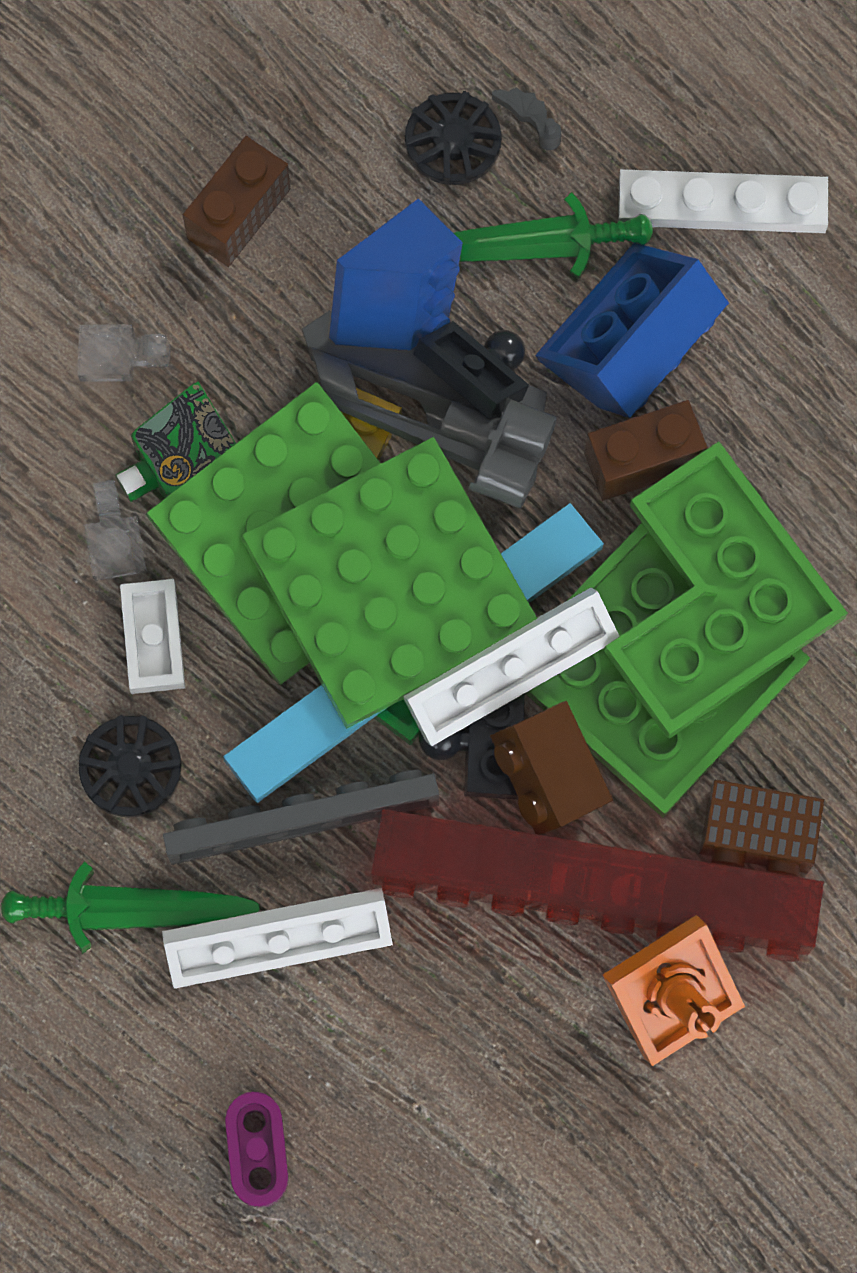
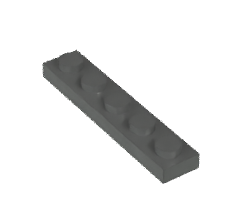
(300, 816)

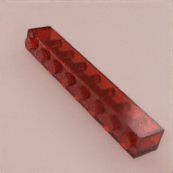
(595, 884)

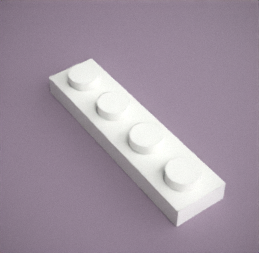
(725, 200)
(512, 666)
(277, 938)

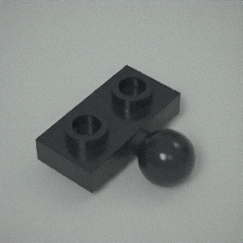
(476, 371)
(482, 772)

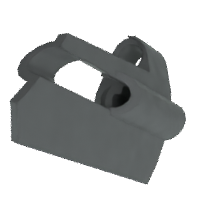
(500, 448)

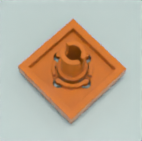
(681, 998)

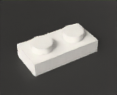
(152, 636)

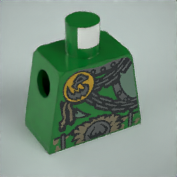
(175, 445)

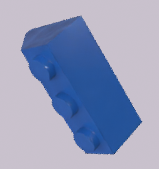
(396, 282)
(634, 328)

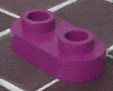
(256, 1150)

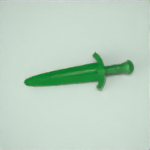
(551, 238)
(123, 907)

